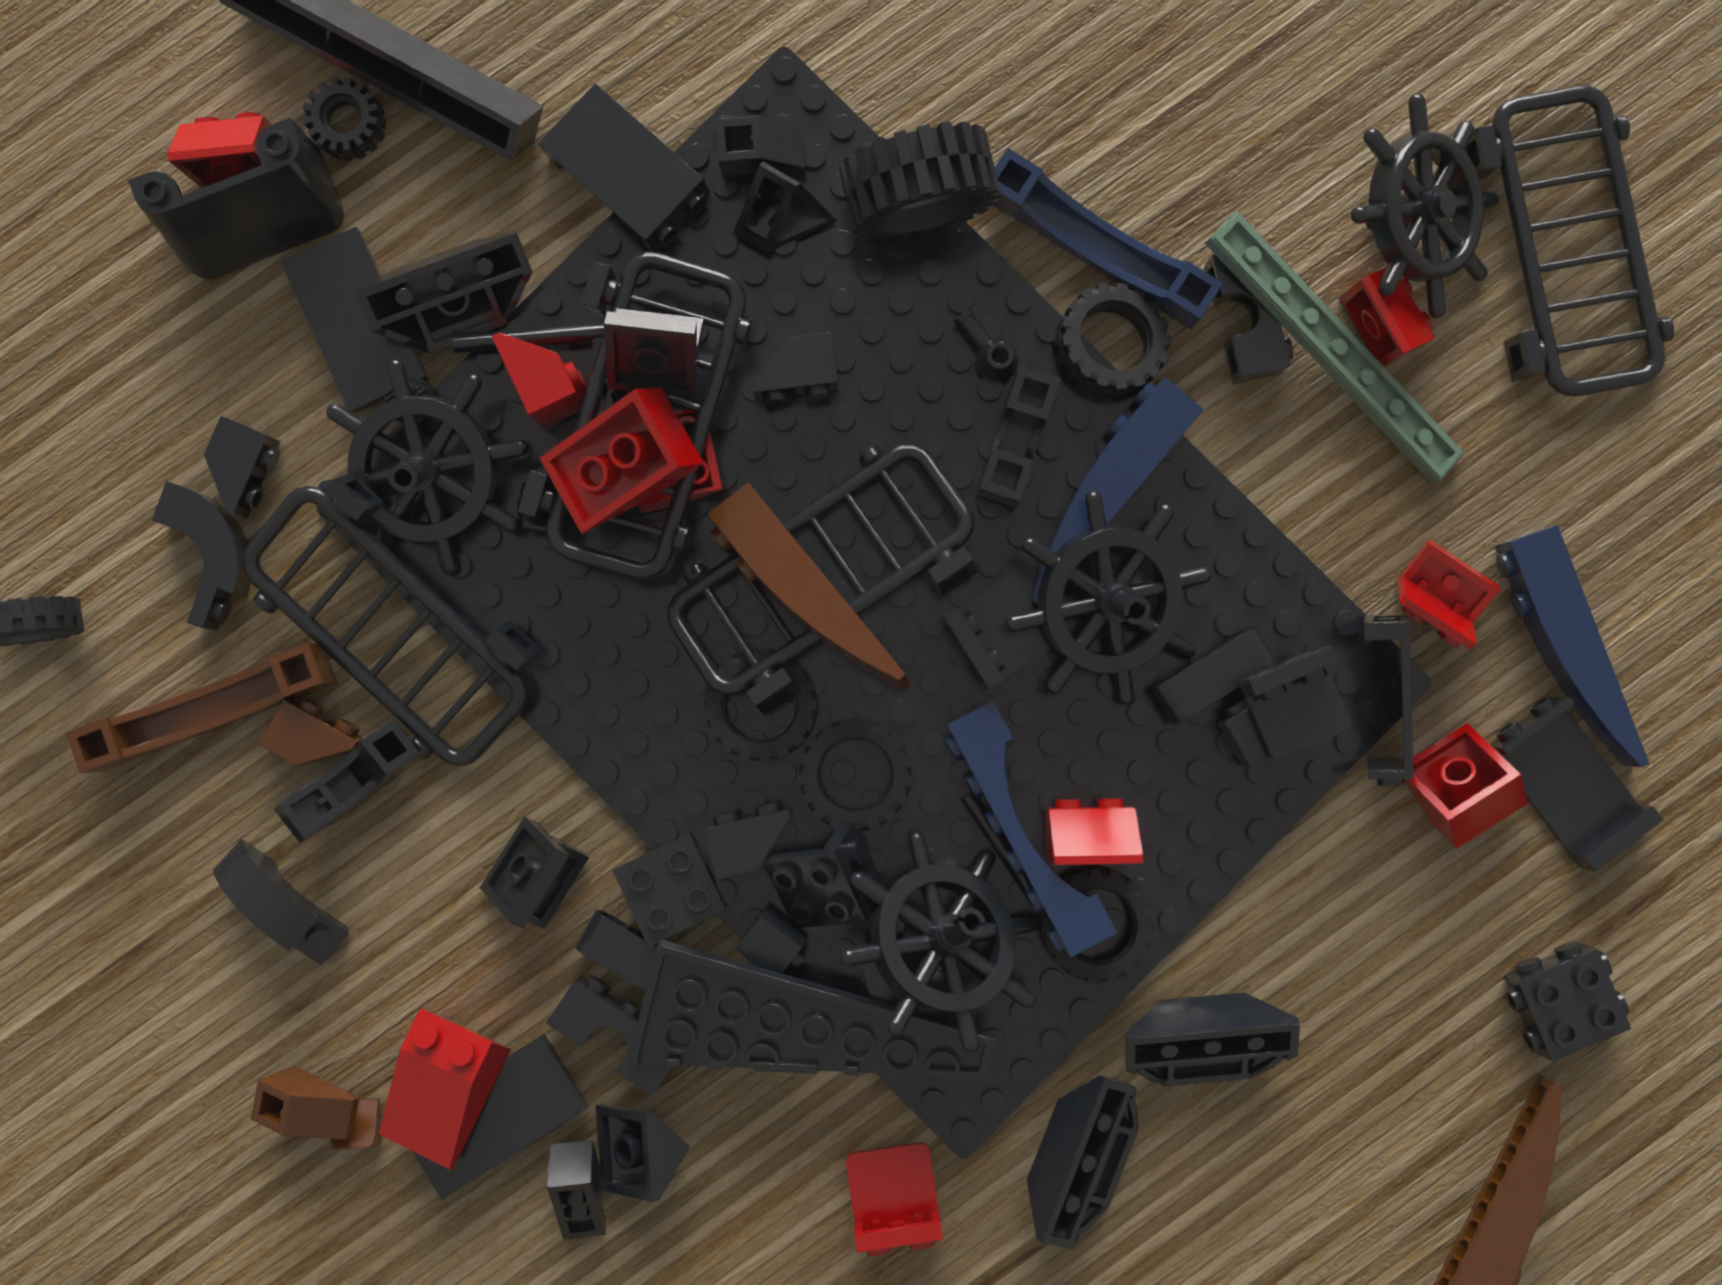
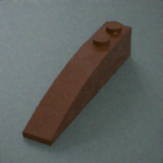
(797, 582)
(1512, 1198)

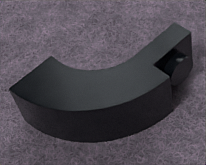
(348, 783)
(275, 906)

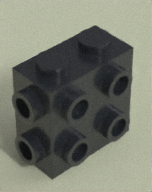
(1566, 1000)

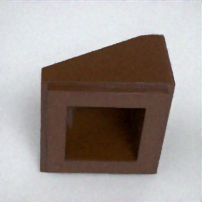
(365, 1128)

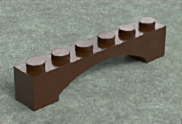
(172, 721)

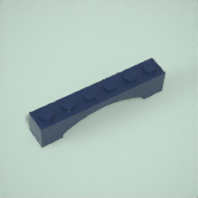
(1037, 202)
(1076, 918)

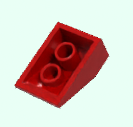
(621, 458)
(440, 1087)

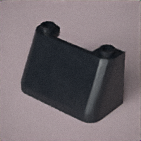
(248, 214)

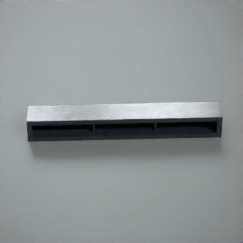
(403, 68)

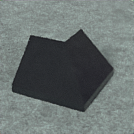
(636, 1152)

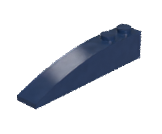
(1128, 458)
(1567, 637)

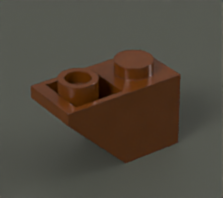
(305, 735)
(304, 1106)

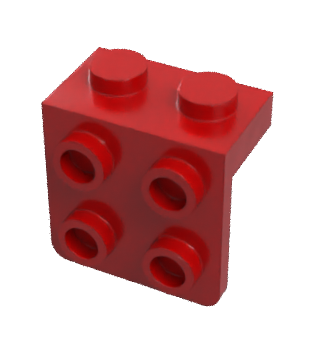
(1445, 594)
(893, 1198)

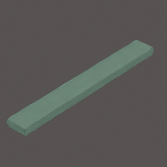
(1334, 347)

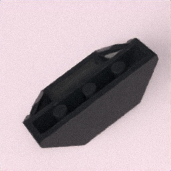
(449, 293)
(1210, 1039)
(1081, 1159)

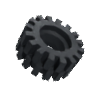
(332, 98)

